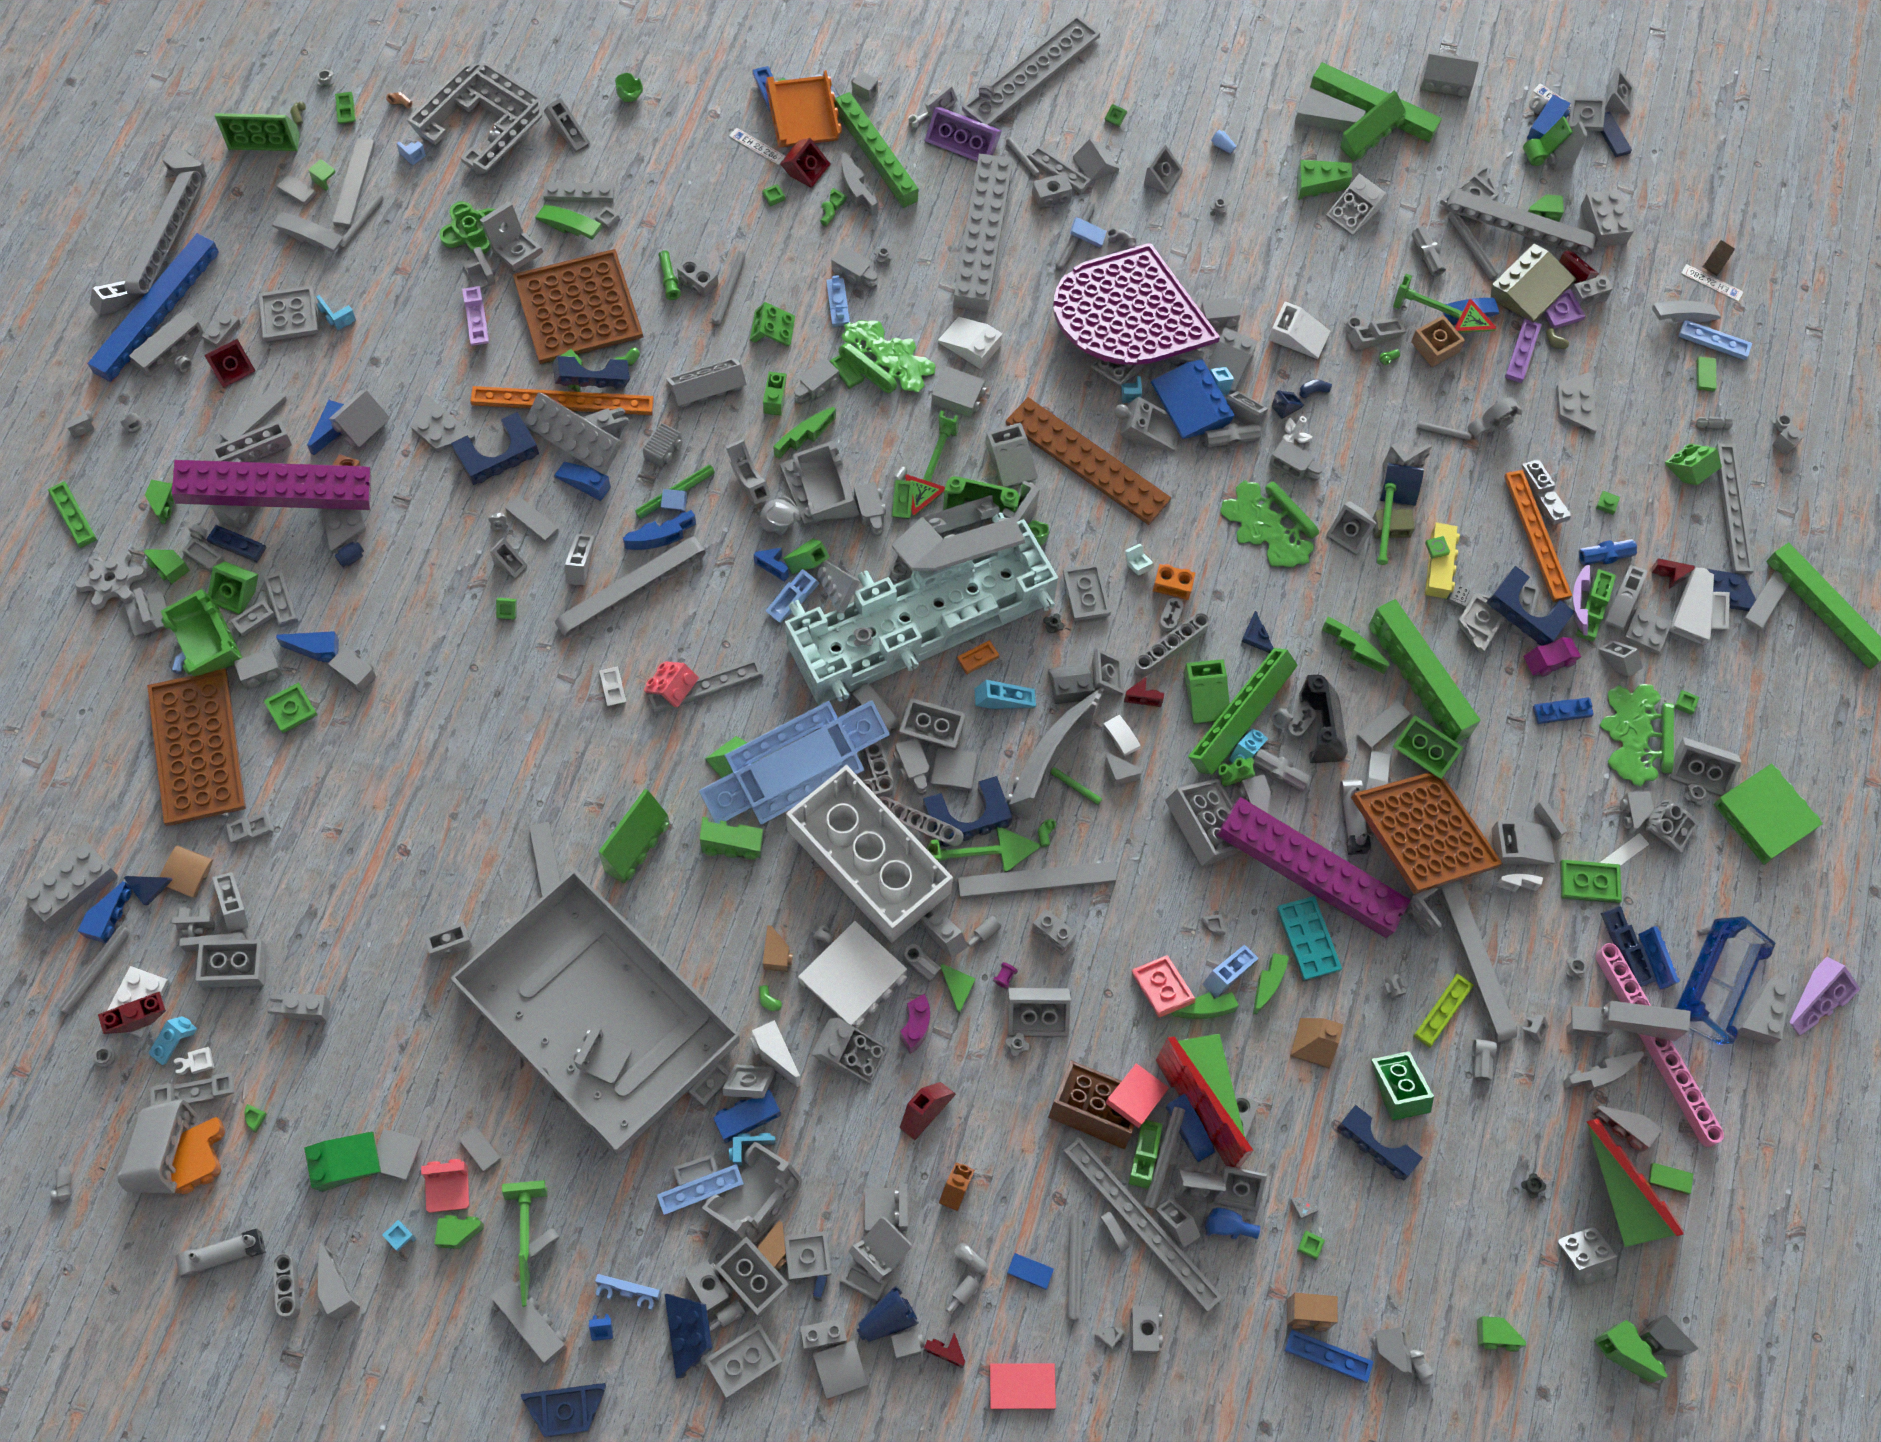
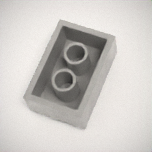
(1607, 218)
(231, 963)

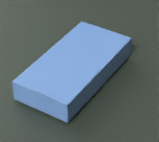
(1088, 232)

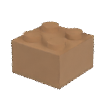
(1437, 341)
(1312, 1311)

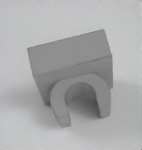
(1538, 1027)

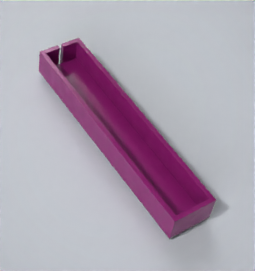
(271, 485)
(1313, 867)

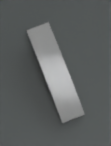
(307, 231)
(1686, 310)

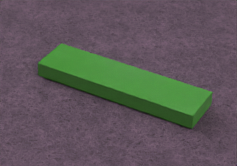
(72, 514)

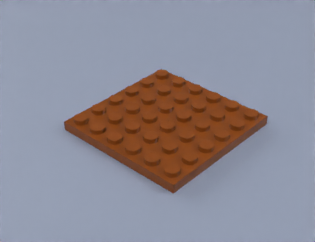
(577, 305)
(1426, 831)

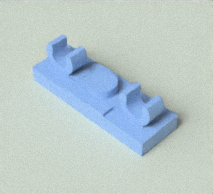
(837, 301)
(627, 1290)

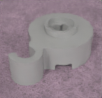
(1498, 415)

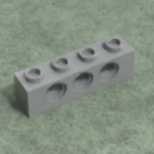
(253, 444)

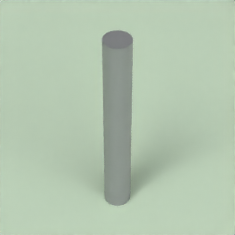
(1023, 157)
(1443, 430)

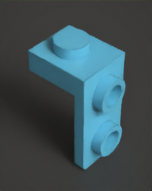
(340, 318)
(1249, 745)
(169, 1037)
(735, 1152)

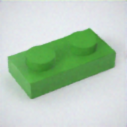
(902, 499)

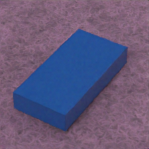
(1030, 1271)

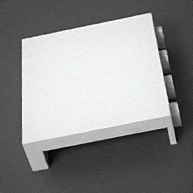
(853, 975)

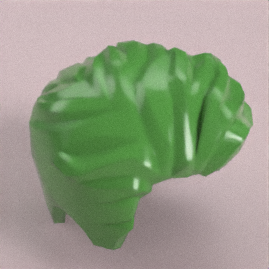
(628, 87)
(1040, 531)

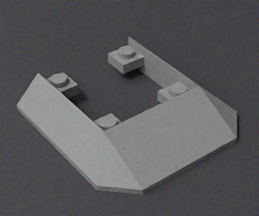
(495, 91)
(927, 551)

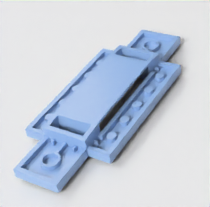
(797, 769)

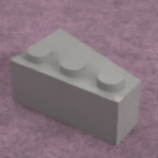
(1767, 1013)

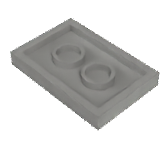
(1086, 592)
(743, 1361)

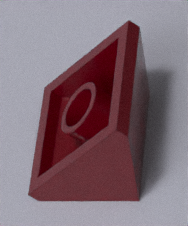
(1577, 267)
(229, 363)

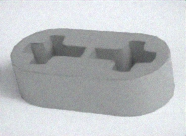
(1168, 614)
(1304, 724)
(1114, 1232)
(542, 1244)

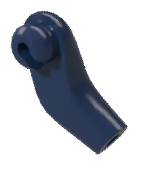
(1314, 386)

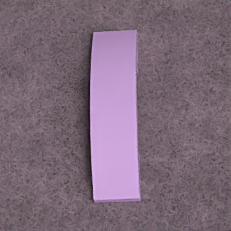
(476, 316)
(1581, 584)

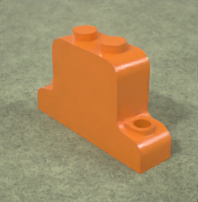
(195, 1156)

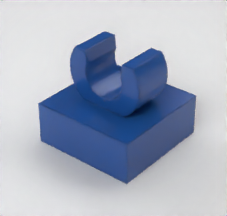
(601, 1328)

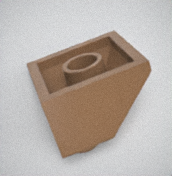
(1316, 1040)

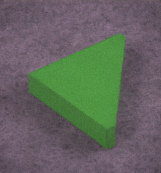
(958, 985)

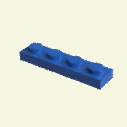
(1329, 1356)

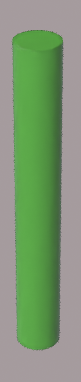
(1075, 785)

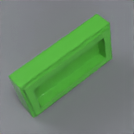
(847, 372)
(1706, 374)
(1670, 1178)

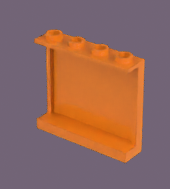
(803, 110)

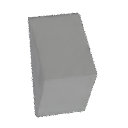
(507, 558)
(1121, 771)

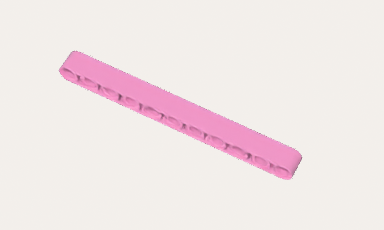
(1660, 1054)

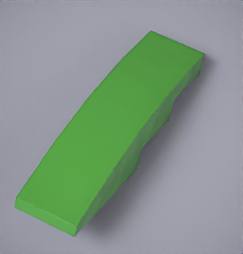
(569, 221)
(808, 429)
(1597, 602)
(1361, 649)

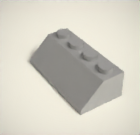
(706, 382)

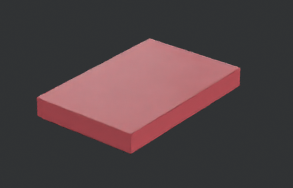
(1163, 986)
(1137, 1095)
(1022, 1386)

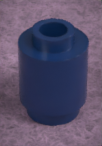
(349, 554)

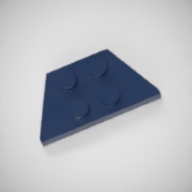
(1740, 593)
(688, 1332)
(564, 1409)

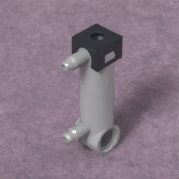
(1358, 840)
(194, 1261)

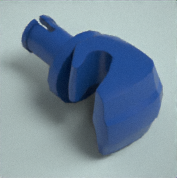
(1228, 1222)

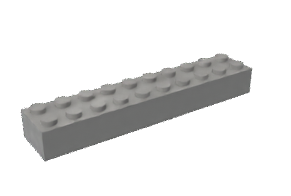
(983, 233)

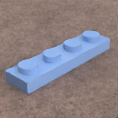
(1715, 339)
(700, 1189)

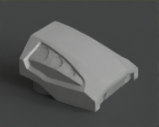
(1671, 824)

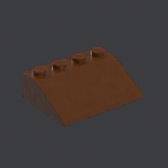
(1083, 1106)

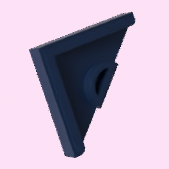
(1257, 635)
(147, 887)

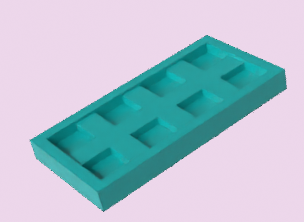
(1309, 938)

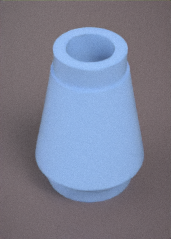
(1223, 141)

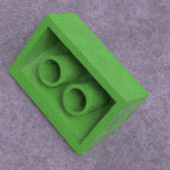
(1428, 747)

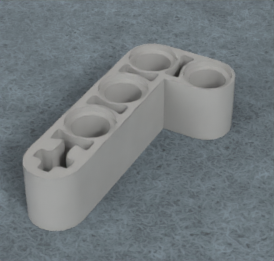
(878, 778)

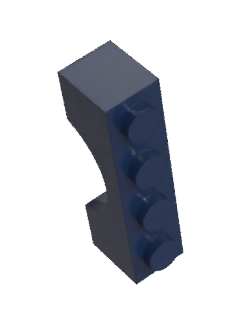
(569, 372)
(1358, 1128)

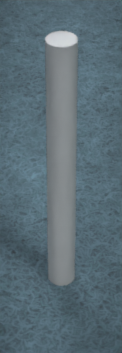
(359, 222)

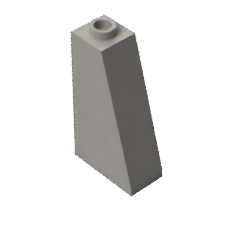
(1327, 112)
(1646, 1020)

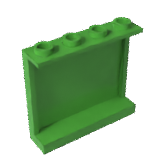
(1767, 813)

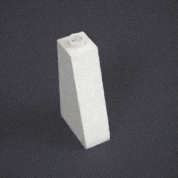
(1694, 610)

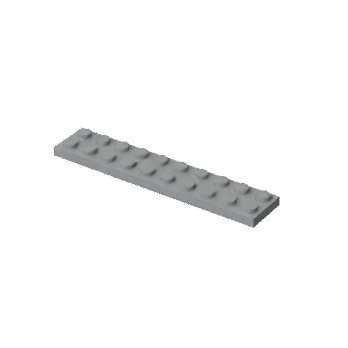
(1032, 70)

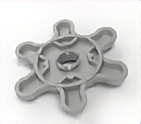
(118, 587)

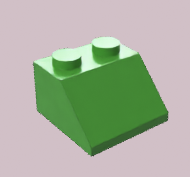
(232, 586)

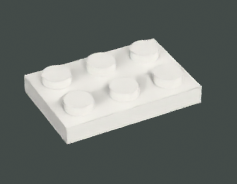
(136, 986)

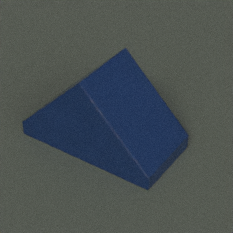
(1286, 403)

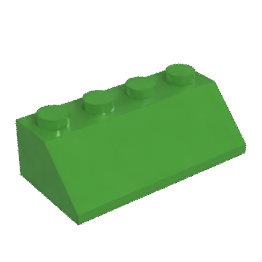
(1373, 126)

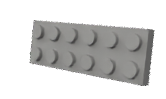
(572, 433)

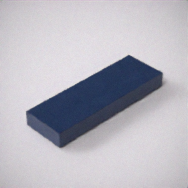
(1614, 136)
(236, 543)

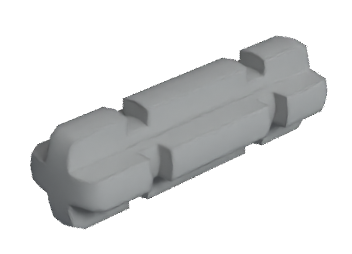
(1712, 422)

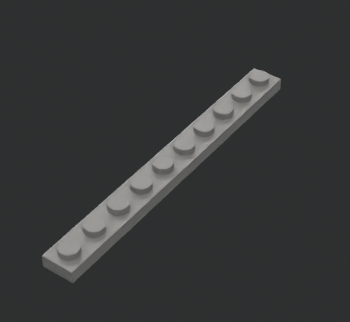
(1143, 1224)

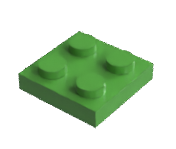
(290, 707)

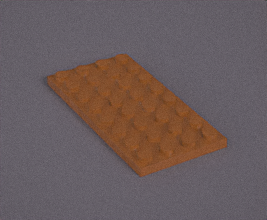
(196, 747)

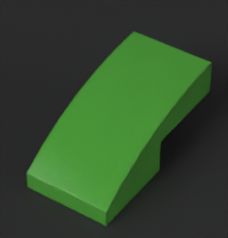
(345, 107)

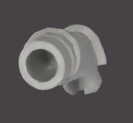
(63, 1182)
(1422, 1368)

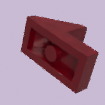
(1674, 570)
(1139, 695)
(951, 1354)

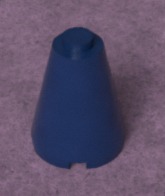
(887, 1317)

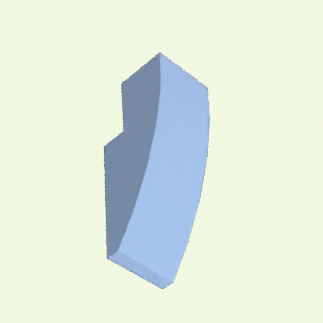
(798, 589)

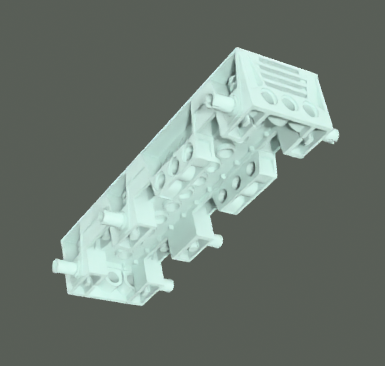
(929, 628)

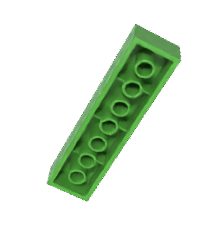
(1423, 671)

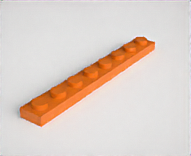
(1538, 536)

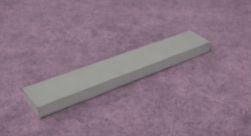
(353, 182)
(713, 684)

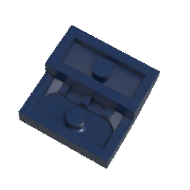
(1407, 482)

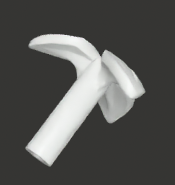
(1294, 431)

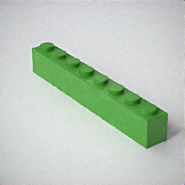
(1365, 96)
(876, 150)
(1828, 604)
(1243, 711)

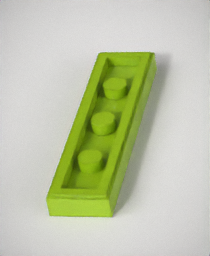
(1443, 1010)

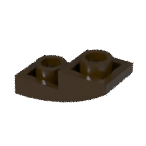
(1718, 257)

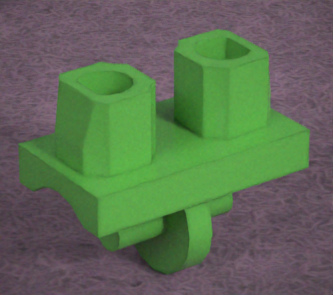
(1236, 772)

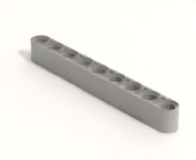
(1521, 222)
(163, 233)
(630, 587)
(1477, 962)

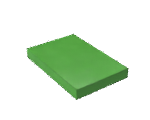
(1590, 881)

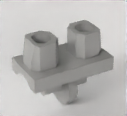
(193, 925)

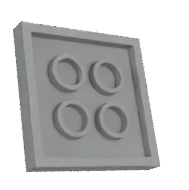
(288, 313)

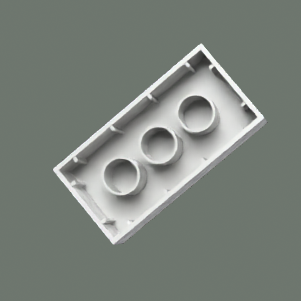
(869, 853)

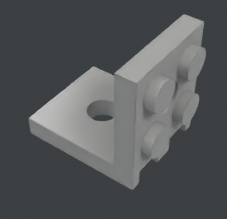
(510, 238)

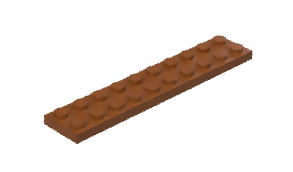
(1089, 461)

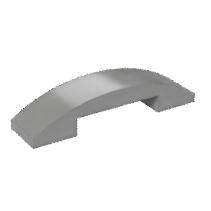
(194, 1092)

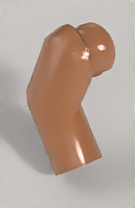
(399, 98)

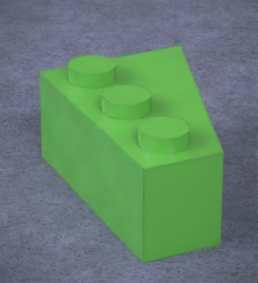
(730, 840)

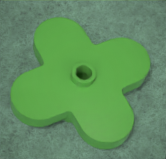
(465, 228)

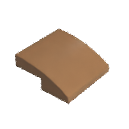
(186, 870)

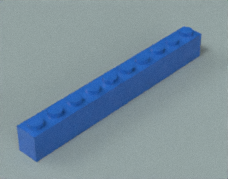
(153, 307)

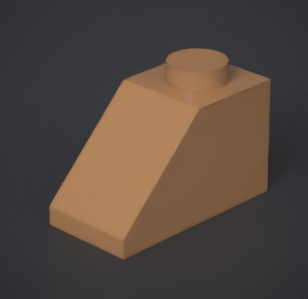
(776, 952)
(774, 1246)

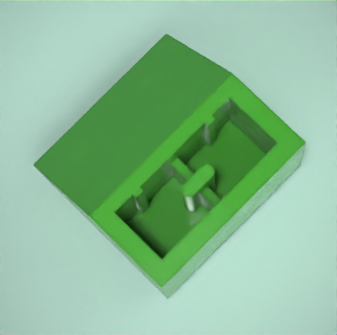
(1694, 463)

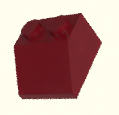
(805, 162)

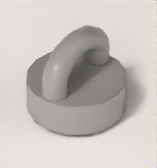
(1540, 105)
(128, 420)
(1281, 718)
(823, 938)

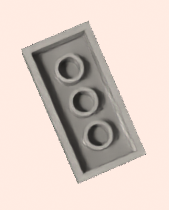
(68, 885)

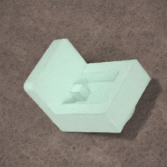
(1138, 560)

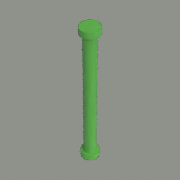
(1382, 559)

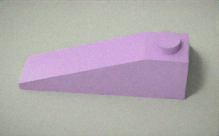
(1827, 988)

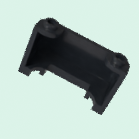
(1332, 737)

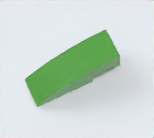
(1269, 981)
(1207, 1007)
(1145, 1154)

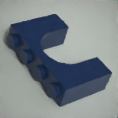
(482, 467)
(1506, 602)
(996, 811)

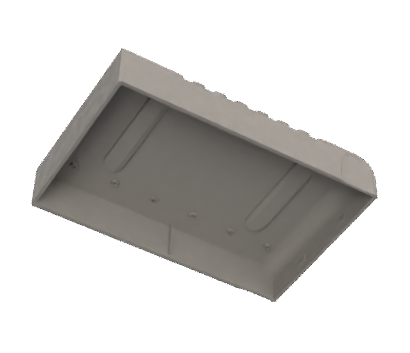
(584, 966)

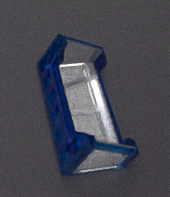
(1723, 977)

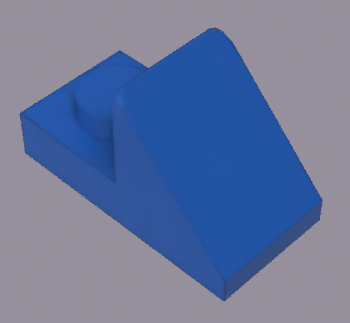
(769, 561)

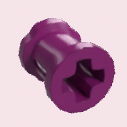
(1005, 975)

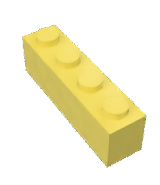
(1442, 569)

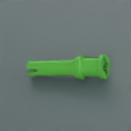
(670, 281)

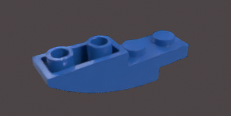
(656, 536)

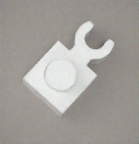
(198, 1061)

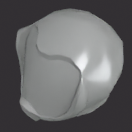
(779, 515)

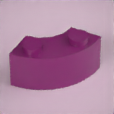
(1552, 657)
(918, 1024)

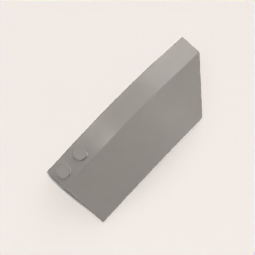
(1048, 752)

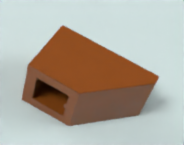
(956, 1186)

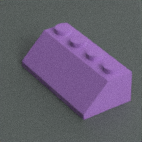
(961, 134)

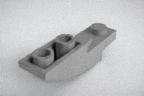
(855, 187)
(1544, 493)
(1626, 597)
(1606, 1073)

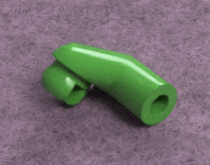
(829, 213)
(631, 356)
(1386, 357)
(1044, 830)
(767, 1001)

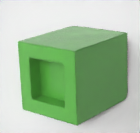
(320, 173)

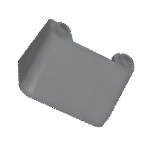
(825, 483)
(153, 1147)
(756, 1204)

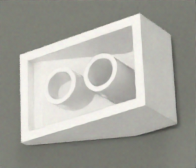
(972, 340)
(772, 1049)

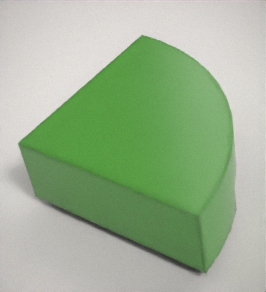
(837, 198)
(254, 1117)

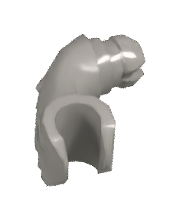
(1116, 234)
(967, 1255)

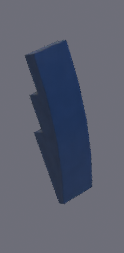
(1626, 941)

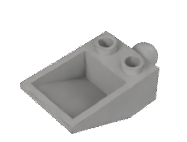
(1147, 425)

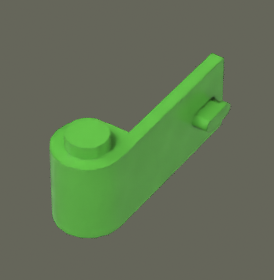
(1540, 149)

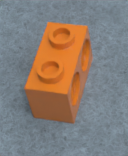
(1173, 586)

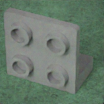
(887, 1203)

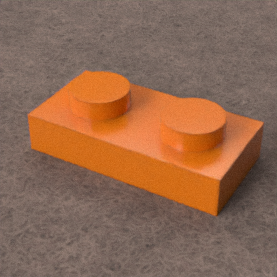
(978, 657)

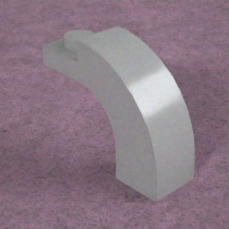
(746, 474)

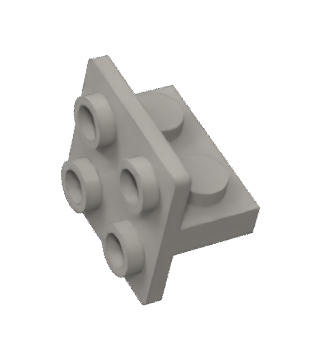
(145, 612)

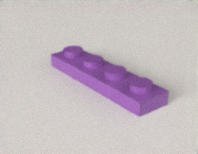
(1522, 351)

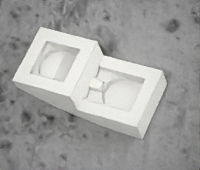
(612, 686)
(1122, 735)
(1514, 881)

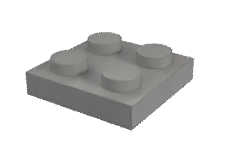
(1588, 111)
(1647, 630)
(748, 1081)
(807, 1255)

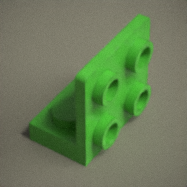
(772, 323)

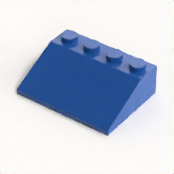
(1193, 399)

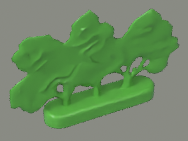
(894, 354)
(1263, 524)
(1633, 729)

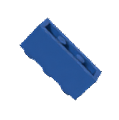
(1549, 116)
(746, 1116)

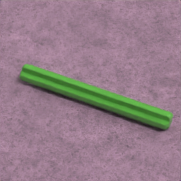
(684, 485)

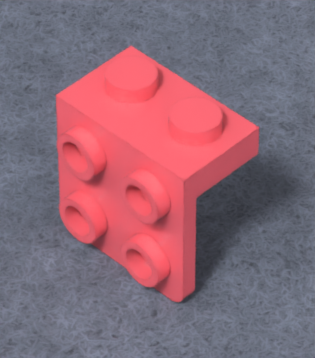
(672, 681)
(446, 1185)

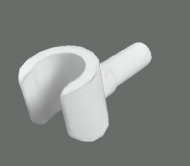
(915, 124)

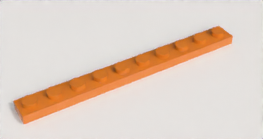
(572, 400)

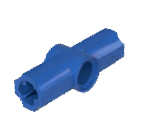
(1607, 552)

